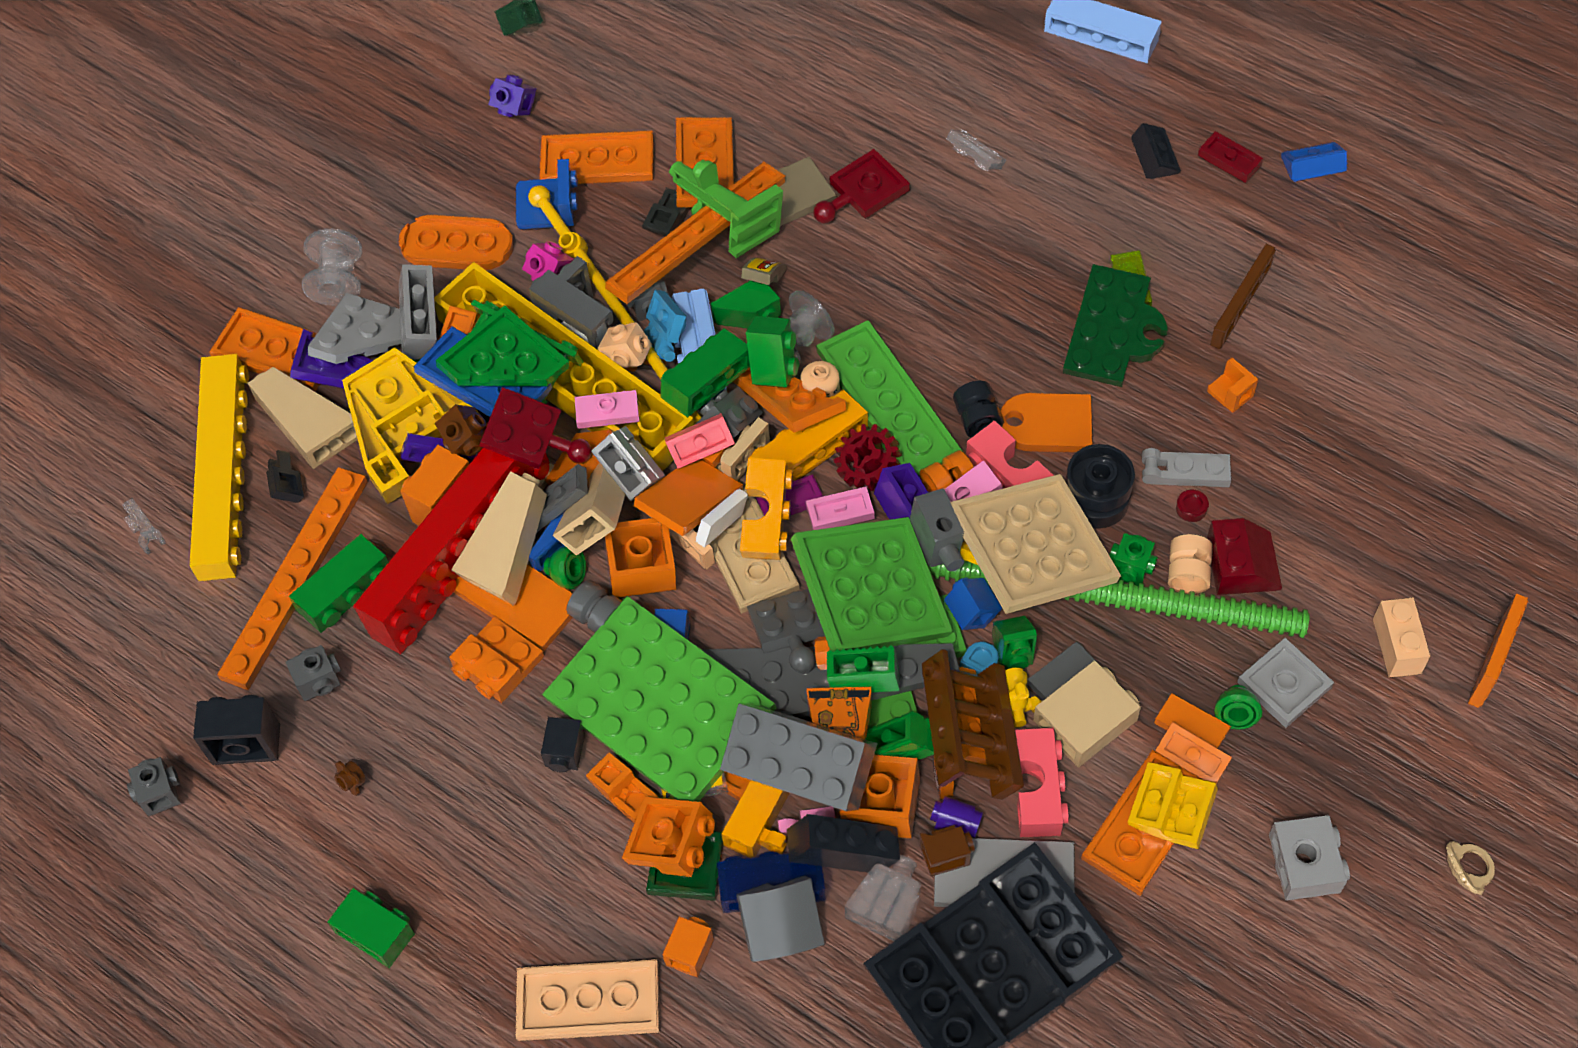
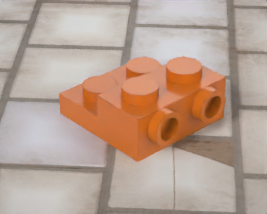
(495, 660)
(669, 835)

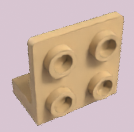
(735, 458)

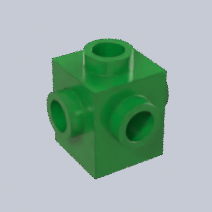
(1134, 558)

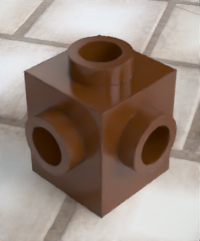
(462, 430)

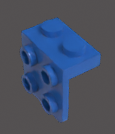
(561, 198)

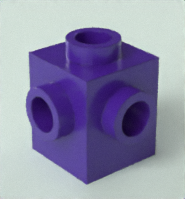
(511, 96)

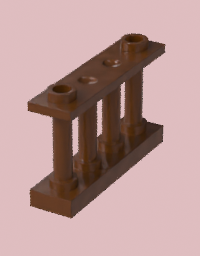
(996, 724)

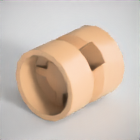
(1190, 563)

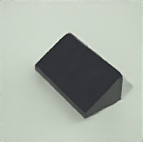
(1155, 151)

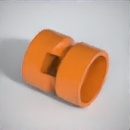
(942, 475)

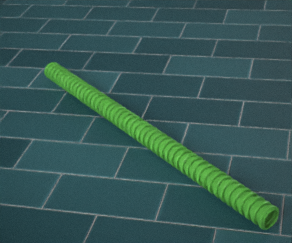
(1175, 603)

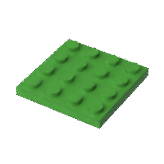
(871, 585)

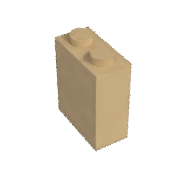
(1088, 712)

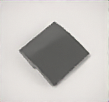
(780, 919)

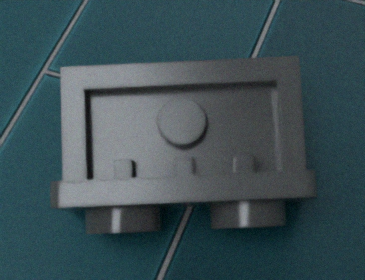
(736, 407)

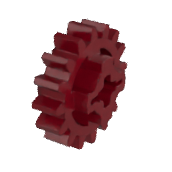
(867, 455)

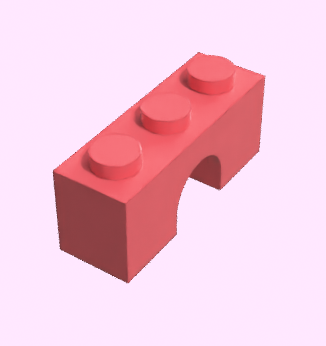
(996, 449)
(1041, 810)

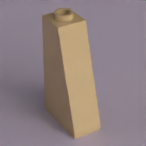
(306, 418)
(593, 514)
(504, 539)

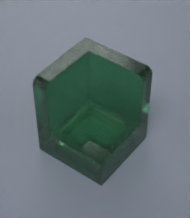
(518, 15)

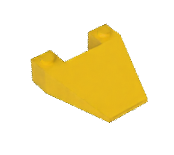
(385, 406)

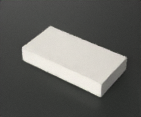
(721, 517)

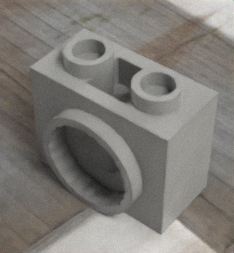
(1318, 841)

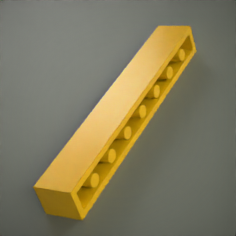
(219, 468)

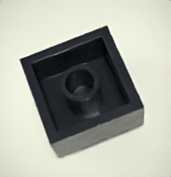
(237, 730)

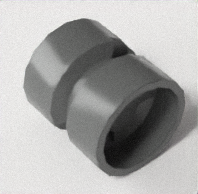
(591, 605)

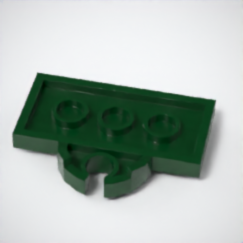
(1113, 327)

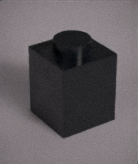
(562, 744)

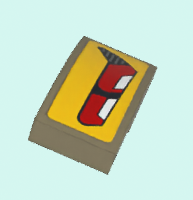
(763, 271)

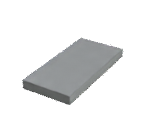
(991, 855)

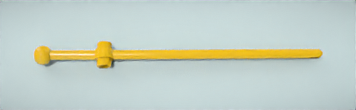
(575, 246)

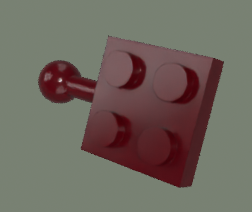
(864, 184)
(524, 430)

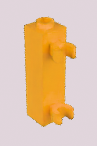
(753, 819)

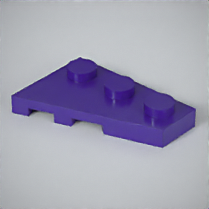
(321, 371)

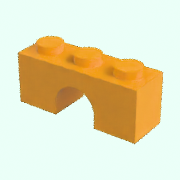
(765, 536)

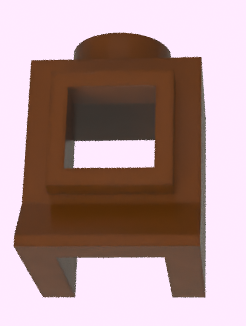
(946, 849)

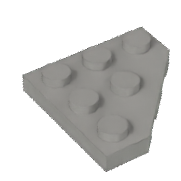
(356, 328)

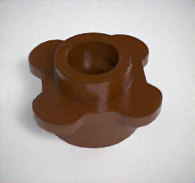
(349, 776)

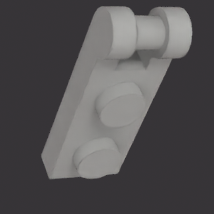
(1186, 468)

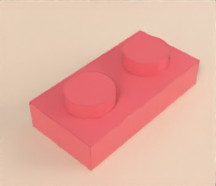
(699, 440)

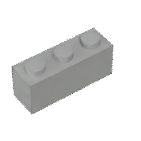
(417, 310)

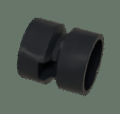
(976, 406)

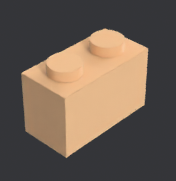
(1401, 637)

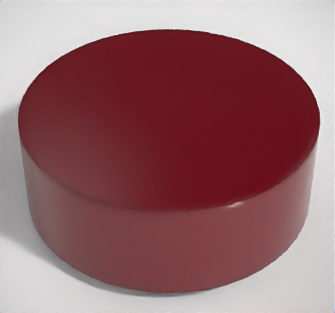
(1192, 505)

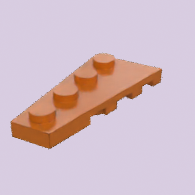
(792, 404)

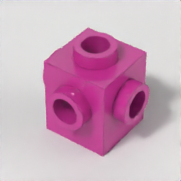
(544, 257)

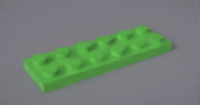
(888, 395)

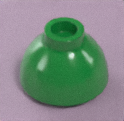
(566, 568)
(1238, 708)

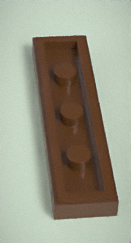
(1243, 296)

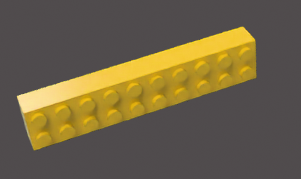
(595, 376)

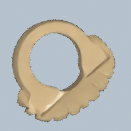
(1472, 883)

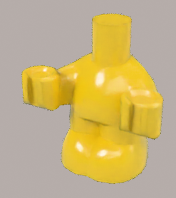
(1019, 694)

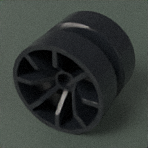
(1101, 483)

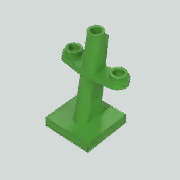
(749, 220)

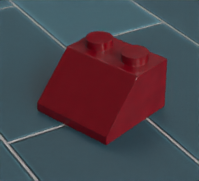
(1242, 557)

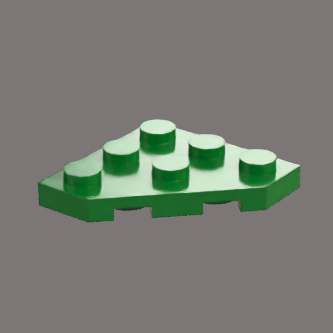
(502, 354)

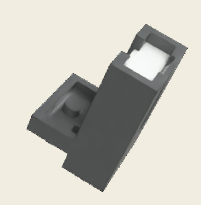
(571, 301)

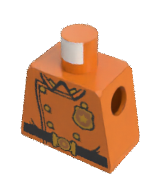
(841, 708)

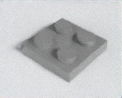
(1286, 682)

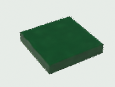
(703, 880)

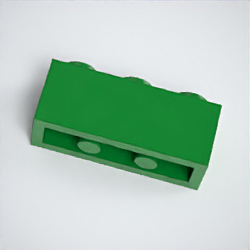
(705, 372)
(338, 583)

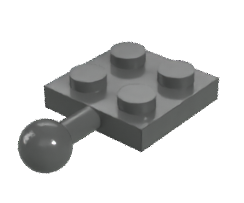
(788, 623)

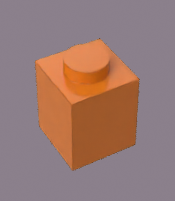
(688, 945)

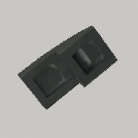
(665, 215)

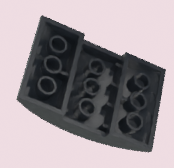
(995, 958)

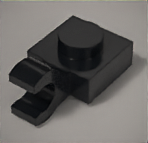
(282, 481)

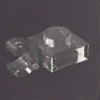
(137, 522)

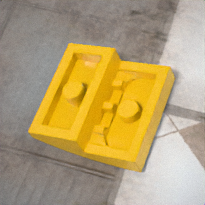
(1172, 805)

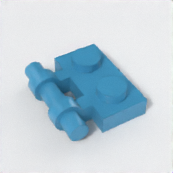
(665, 324)

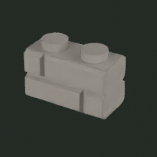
(627, 462)

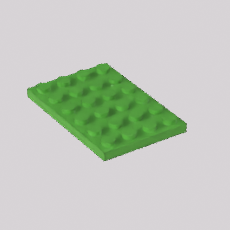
(654, 700)

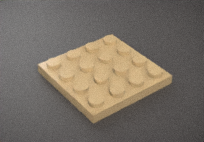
(1034, 543)

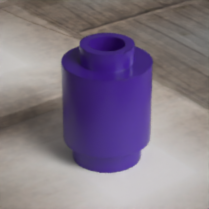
(956, 813)

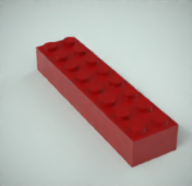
(421, 572)

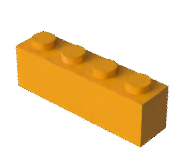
(816, 443)

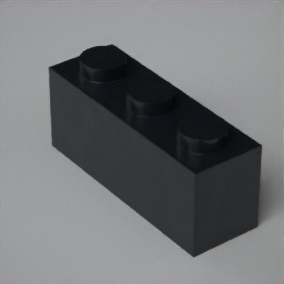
(842, 843)

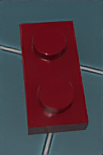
(1230, 156)

